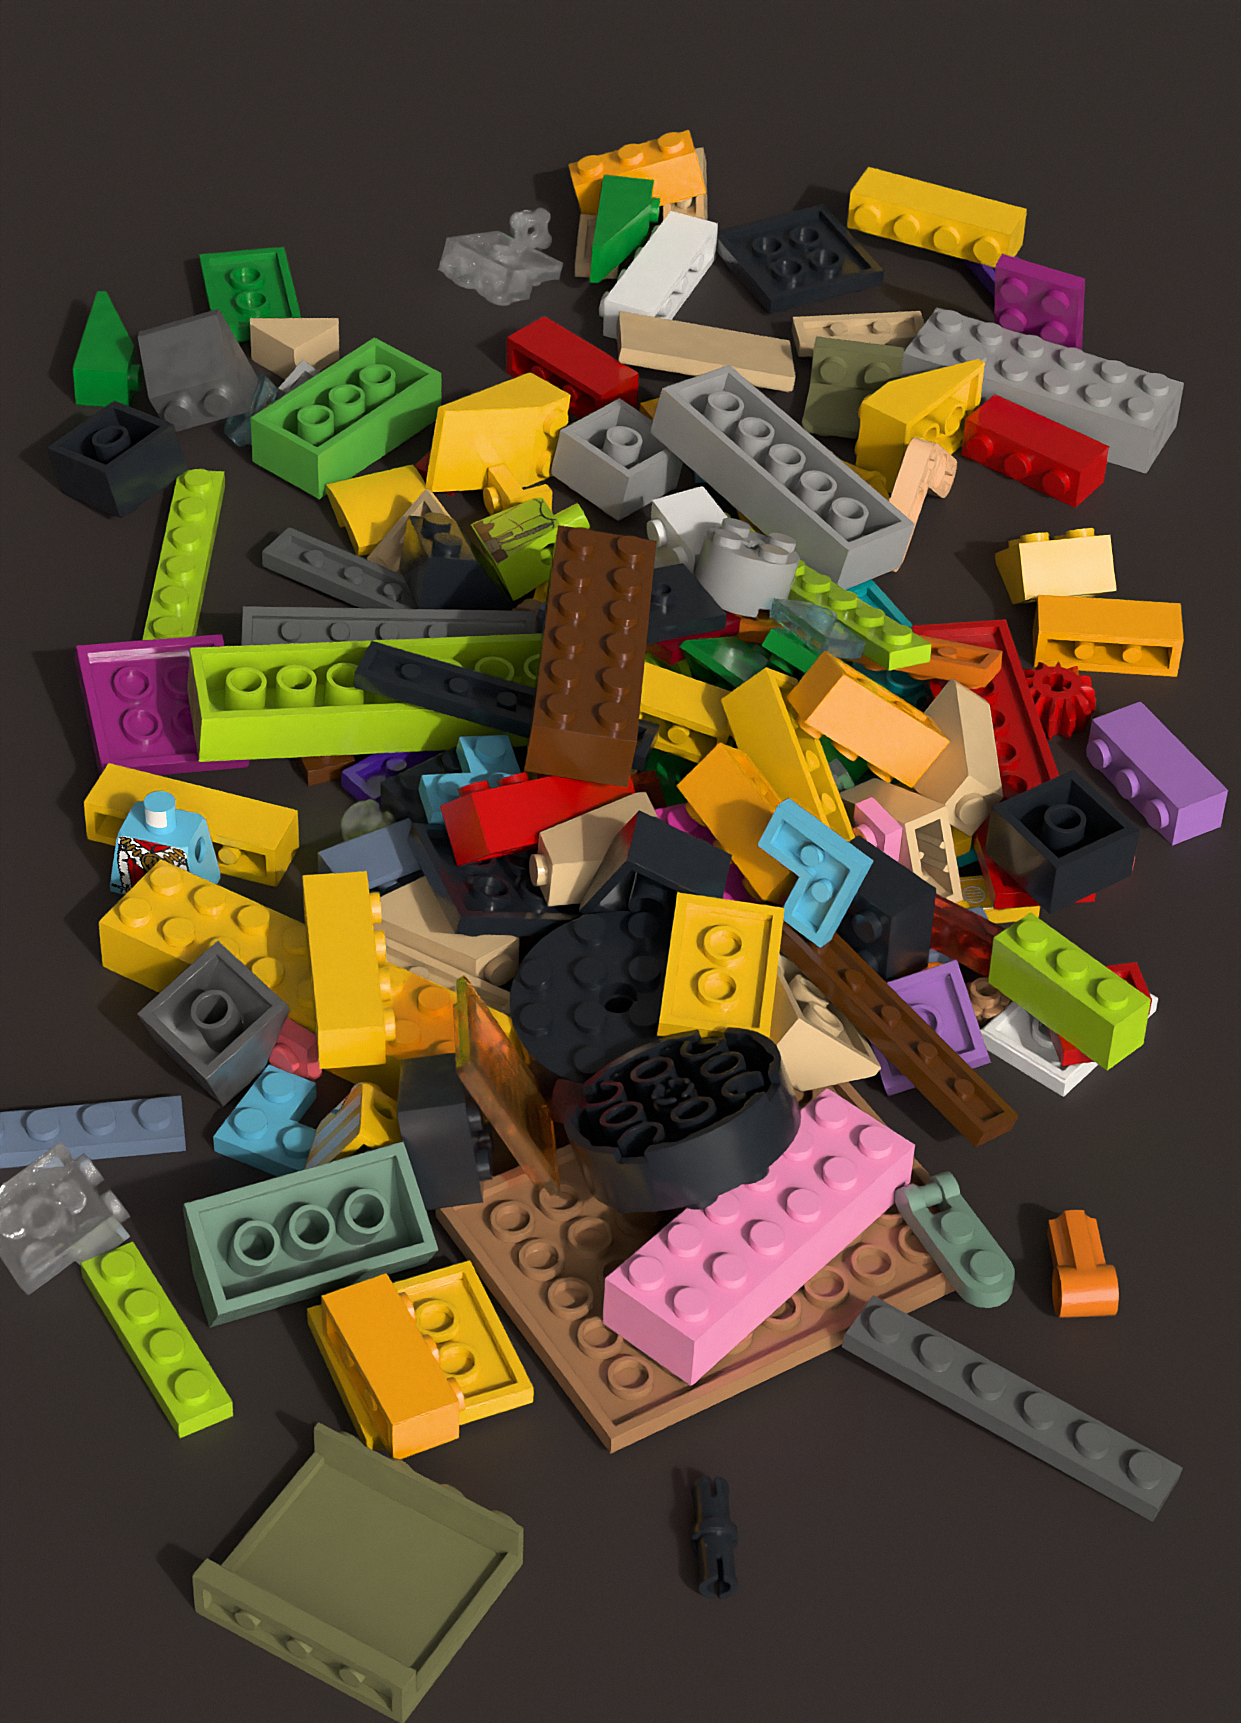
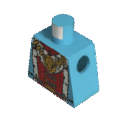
(161, 832)

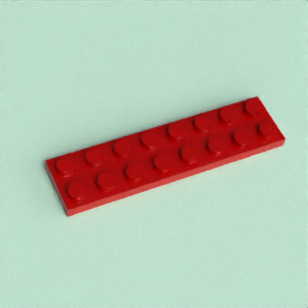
(1018, 734)

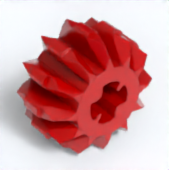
(1061, 698)

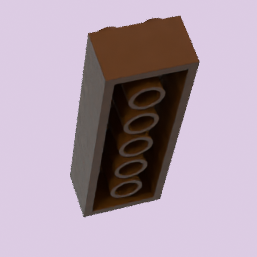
(591, 657)

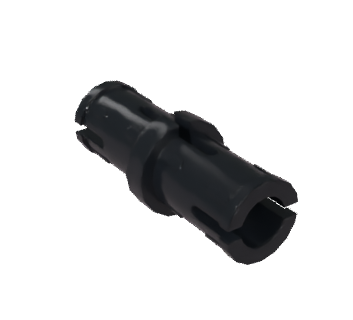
(714, 1537)

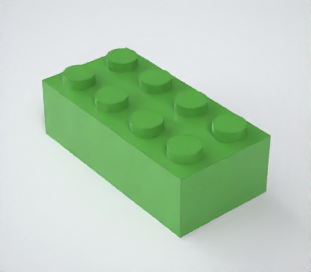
(346, 417)

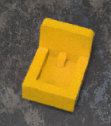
(506, 492)

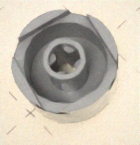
(745, 567)

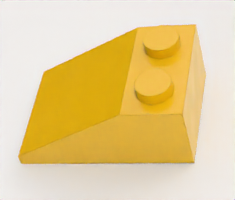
(918, 406)
(500, 425)

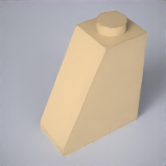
(968, 768)
(926, 833)
(574, 849)
(418, 921)

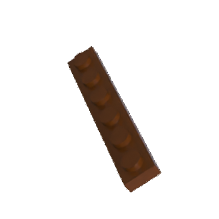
(901, 1036)

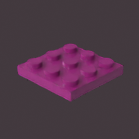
(142, 706)

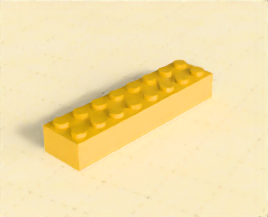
(178, 916)

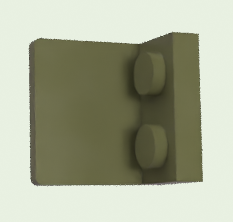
(842, 379)

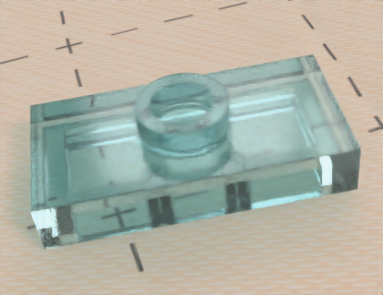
(817, 628)

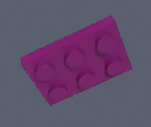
(1039, 301)

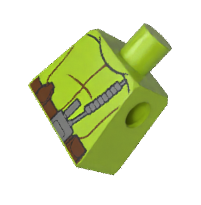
(522, 542)

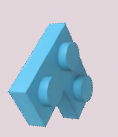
(480, 760)
(826, 867)
(266, 1127)

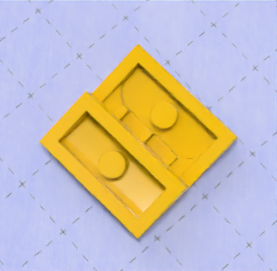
(374, 504)

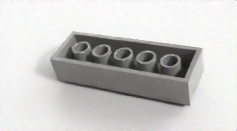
(1084, 392)
(781, 476)

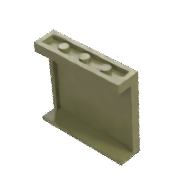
(363, 1574)

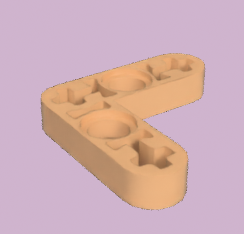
(923, 471)

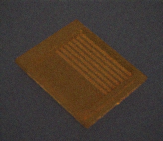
(504, 1088)

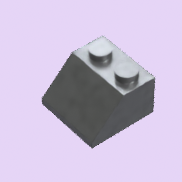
(196, 371)
(217, 1022)

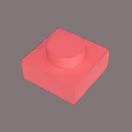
(296, 1051)

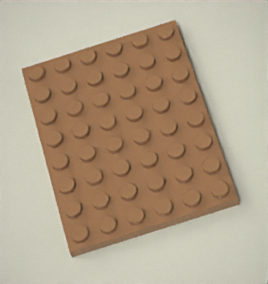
(549, 1271)

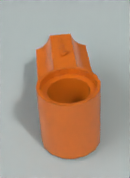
(1080, 1275)

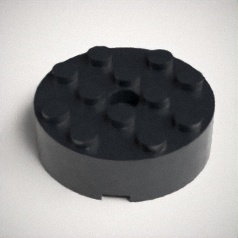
(590, 994)
(683, 1121)

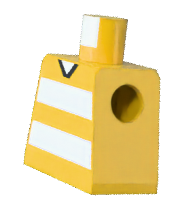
(355, 1126)

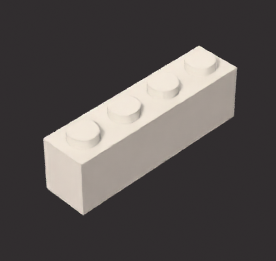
(662, 271)

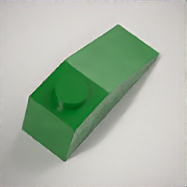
(621, 221)
(105, 359)

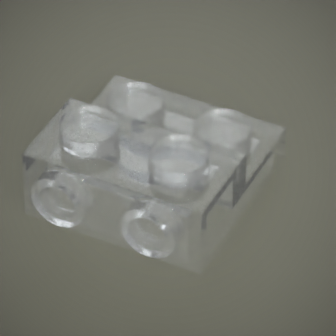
(497, 266)
(56, 1217)

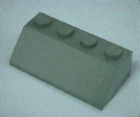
(307, 1233)

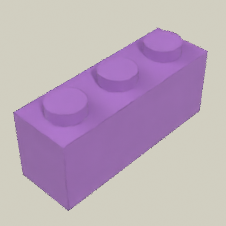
(1156, 773)

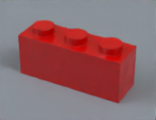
(572, 366)
(1035, 450)

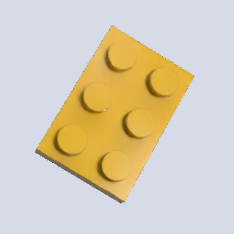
(720, 966)

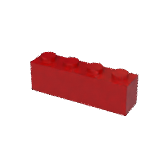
(511, 816)

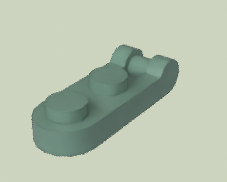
(957, 1241)

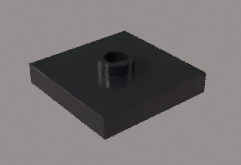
(681, 606)

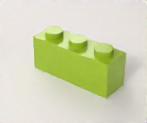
(1069, 991)

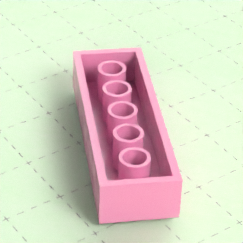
(738, 1260)

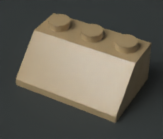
(814, 1035)

